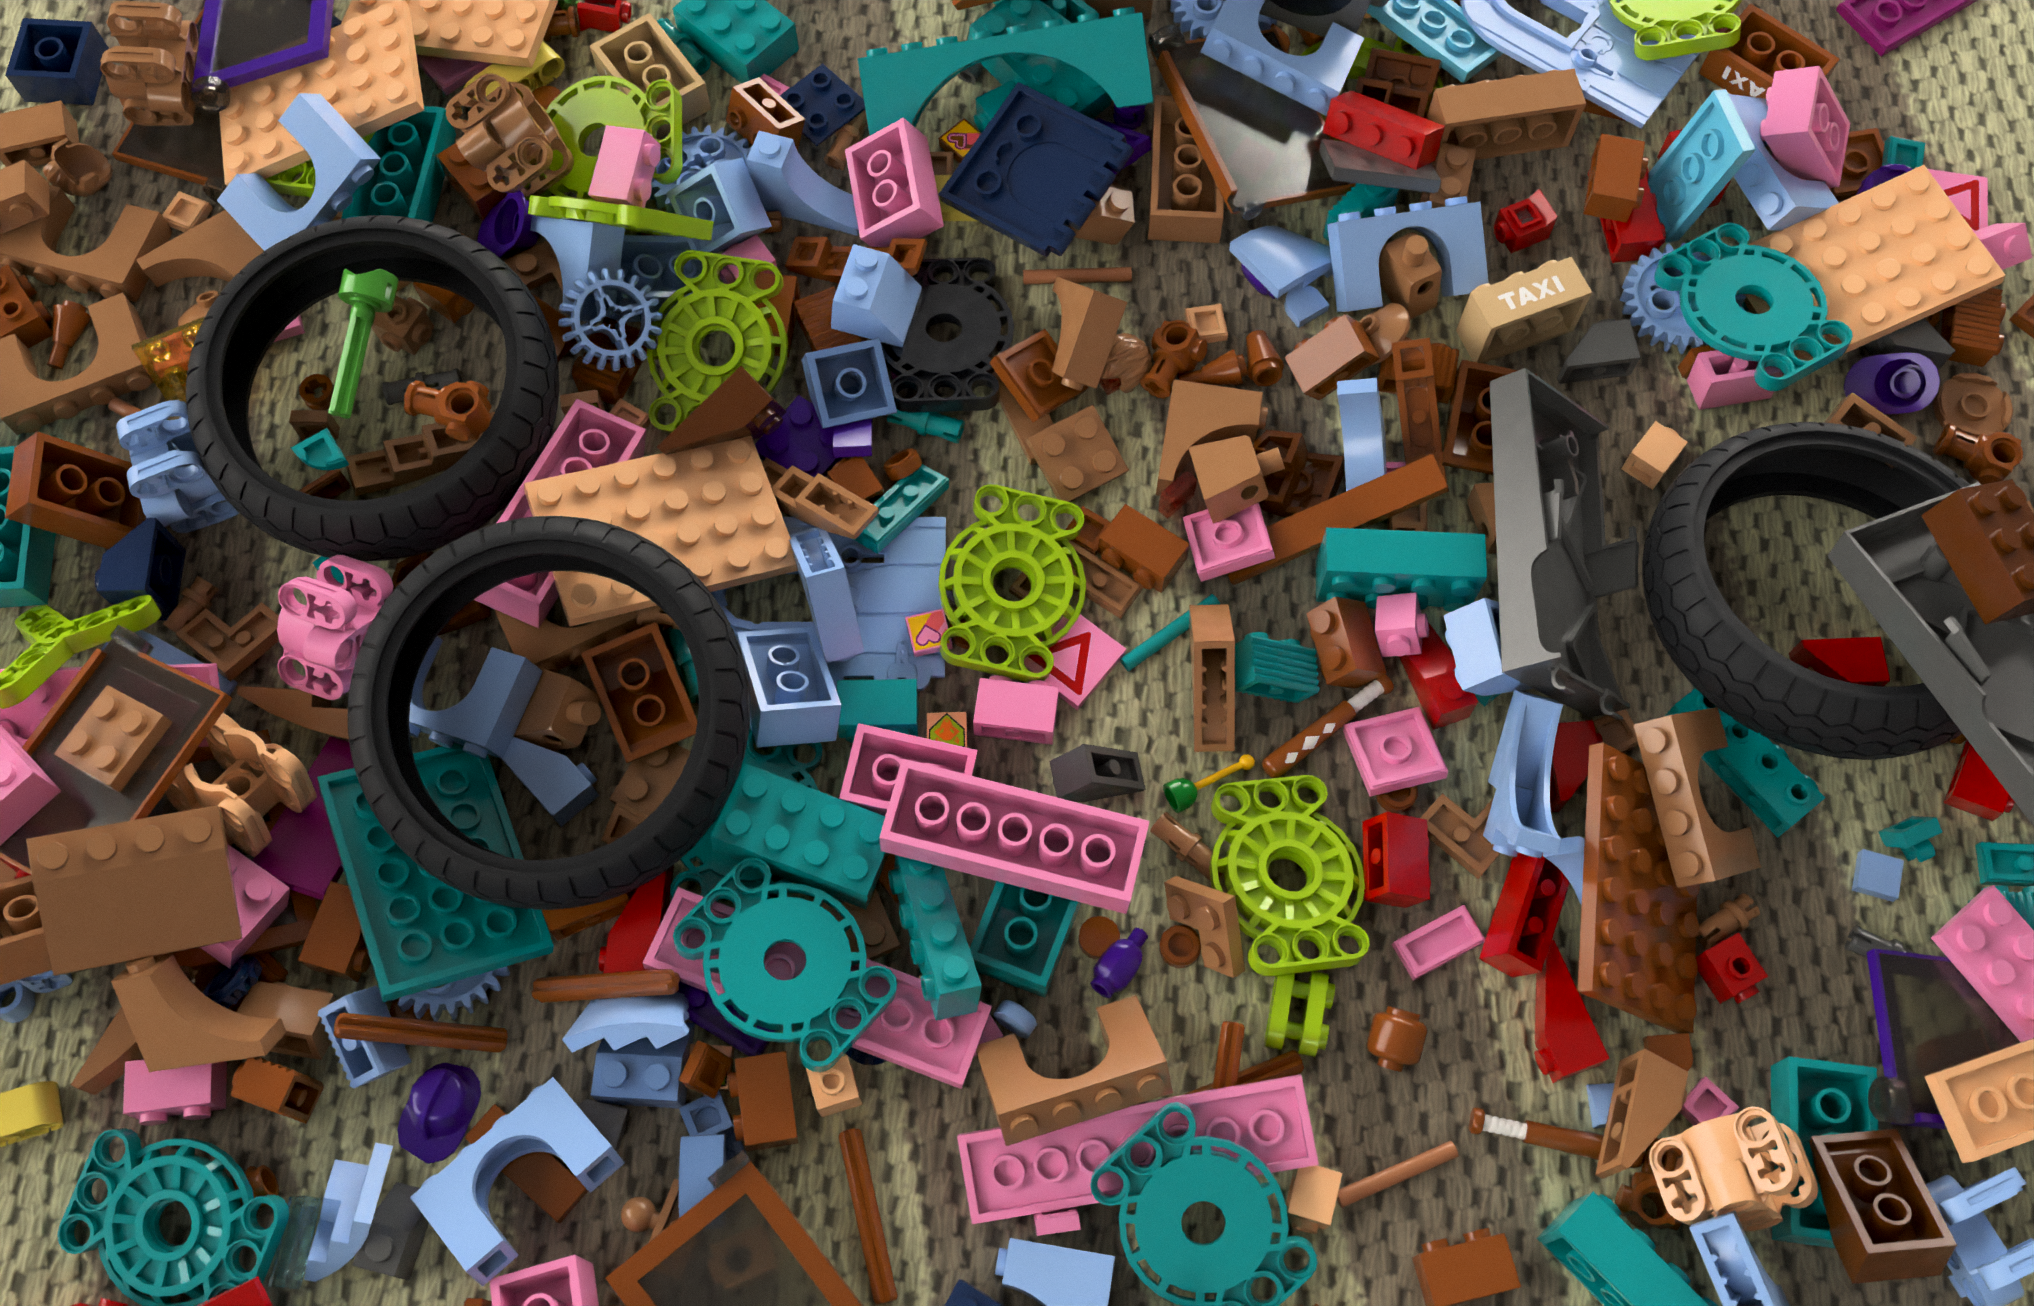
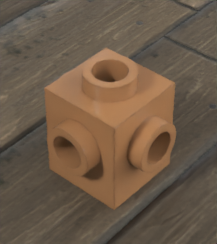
(404, 326)

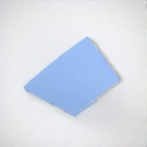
(1282, 258)
(630, 1019)
(346, 1212)

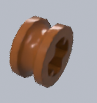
(307, 392)

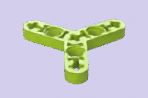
(58, 639)

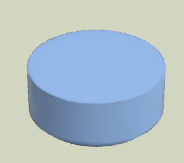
(1015, 1018)

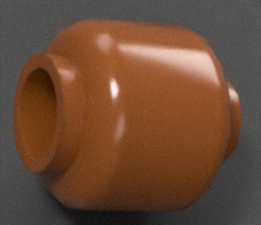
(1396, 1038)

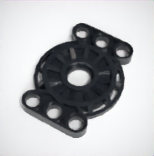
(956, 363)

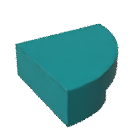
(321, 452)

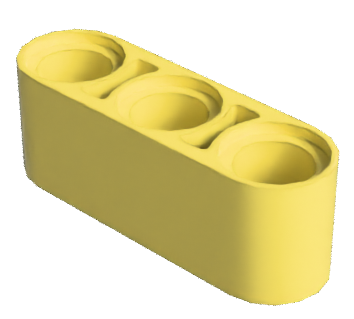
(546, 65)
(29, 1111)

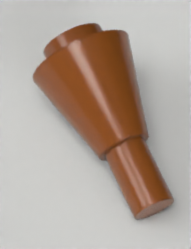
(68, 324)
(1224, 370)

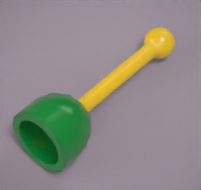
(1183, 792)

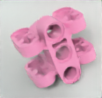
(331, 625)

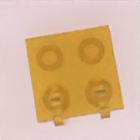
(168, 358)

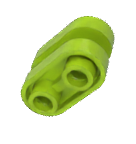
(1310, 1032)

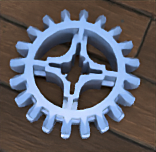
(604, 303)

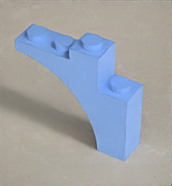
(1521, 774)

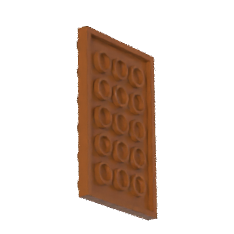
(1634, 919)

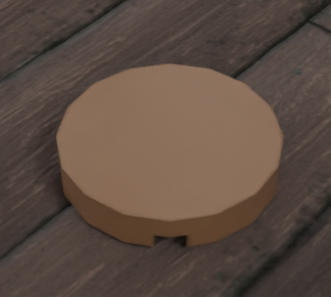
(1973, 405)

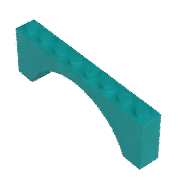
(1105, 49)

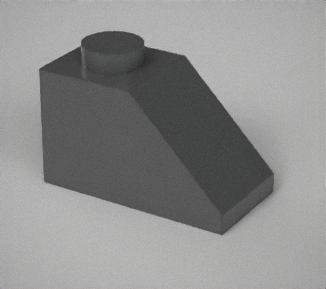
(1914, 338)
(1602, 353)
(1096, 773)
(394, 1235)

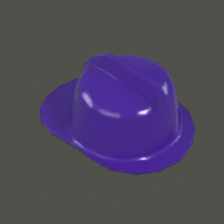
(508, 226)
(1894, 382)
(439, 1111)

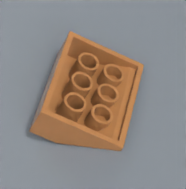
(134, 889)

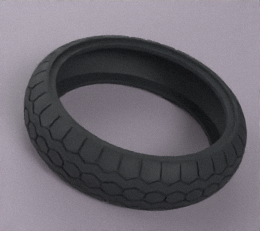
(309, 269)
(421, 609)
(1721, 653)

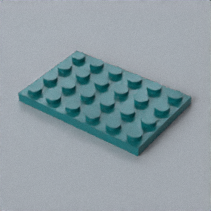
(411, 921)

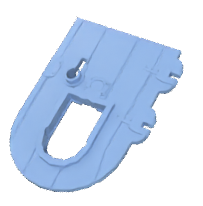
(1597, 51)
(882, 600)

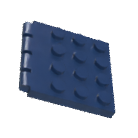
(1036, 171)

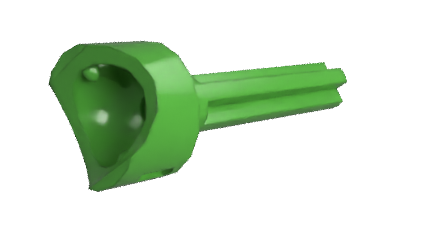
(366, 295)

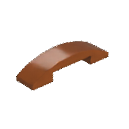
(820, 260)
(1417, 400)

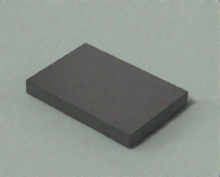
(1360, 166)

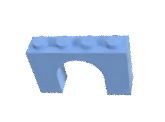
(1306, 79)
(340, 165)
(1772, 191)
(1358, 241)
(490, 711)
(459, 1194)

